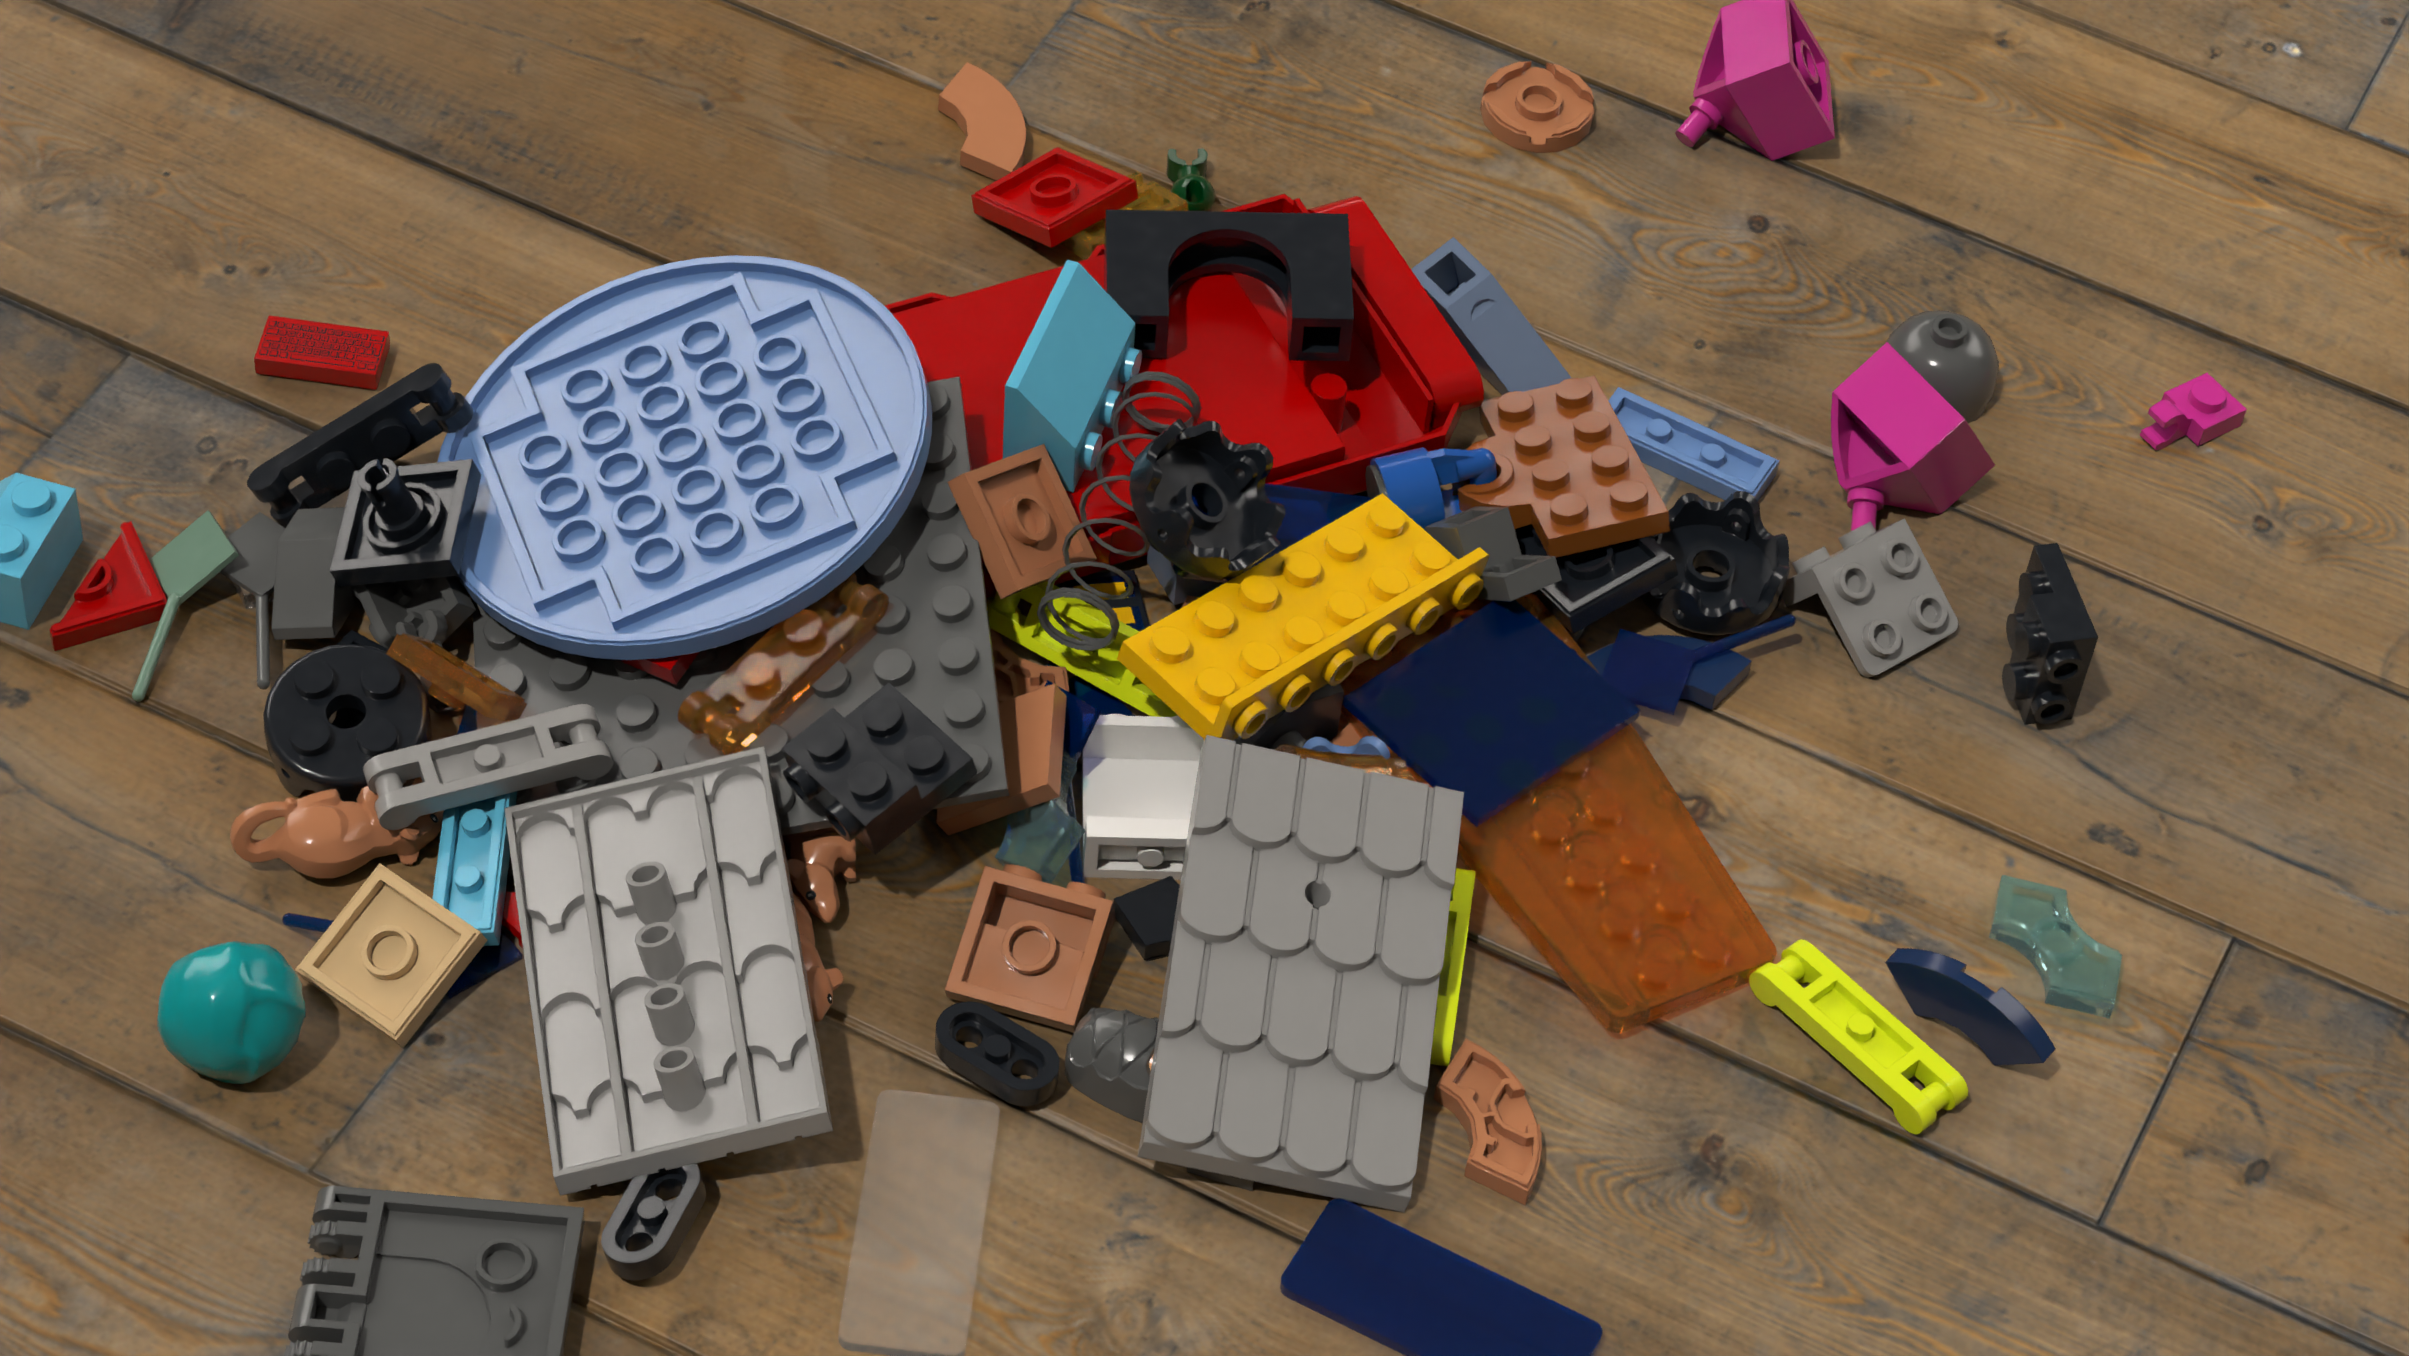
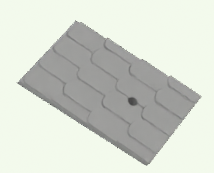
(665, 971)
(1303, 975)

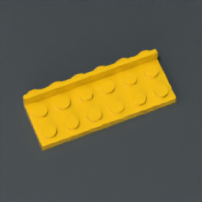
(1301, 620)

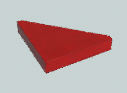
(114, 595)

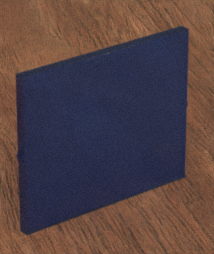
(1491, 708)

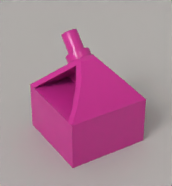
(1762, 81)
(1900, 441)

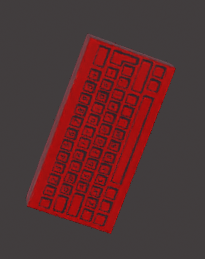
(322, 352)

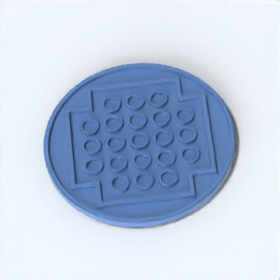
(689, 456)

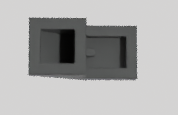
(1507, 572)
(305, 592)

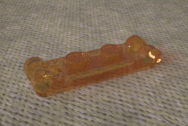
(782, 667)

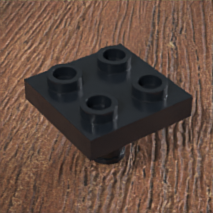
(405, 522)

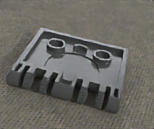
(435, 1276)

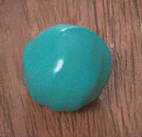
(231, 1011)

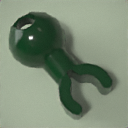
(1191, 180)

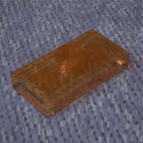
(455, 680)

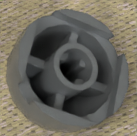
(1952, 357)

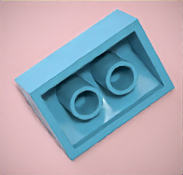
(1070, 375)

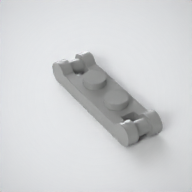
(486, 764)

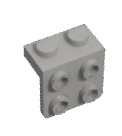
(1876, 595)

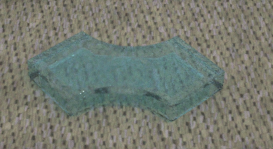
(1043, 833)
(2071, 964)

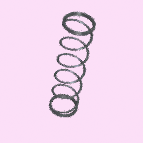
(1097, 643)

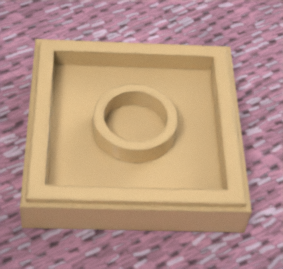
(391, 955)

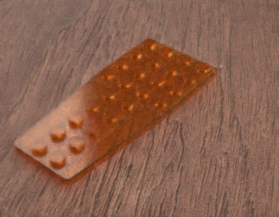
(1606, 871)

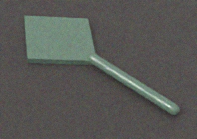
(181, 571)

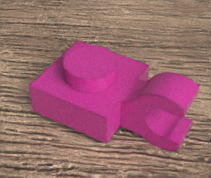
(2193, 409)

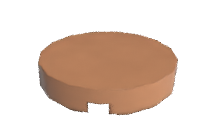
(1537, 107)

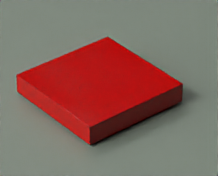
(1054, 197)

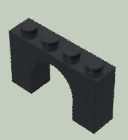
(1293, 253)

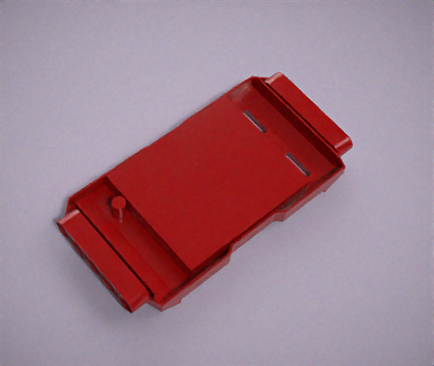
(1231, 347)

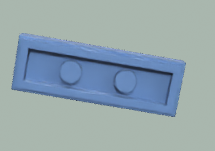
(1692, 450)

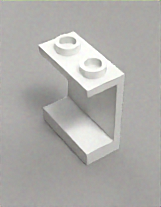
(1138, 796)

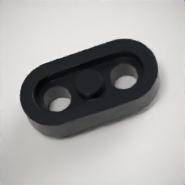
(1001, 1053)
(647, 1228)

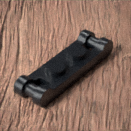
(373, 430)

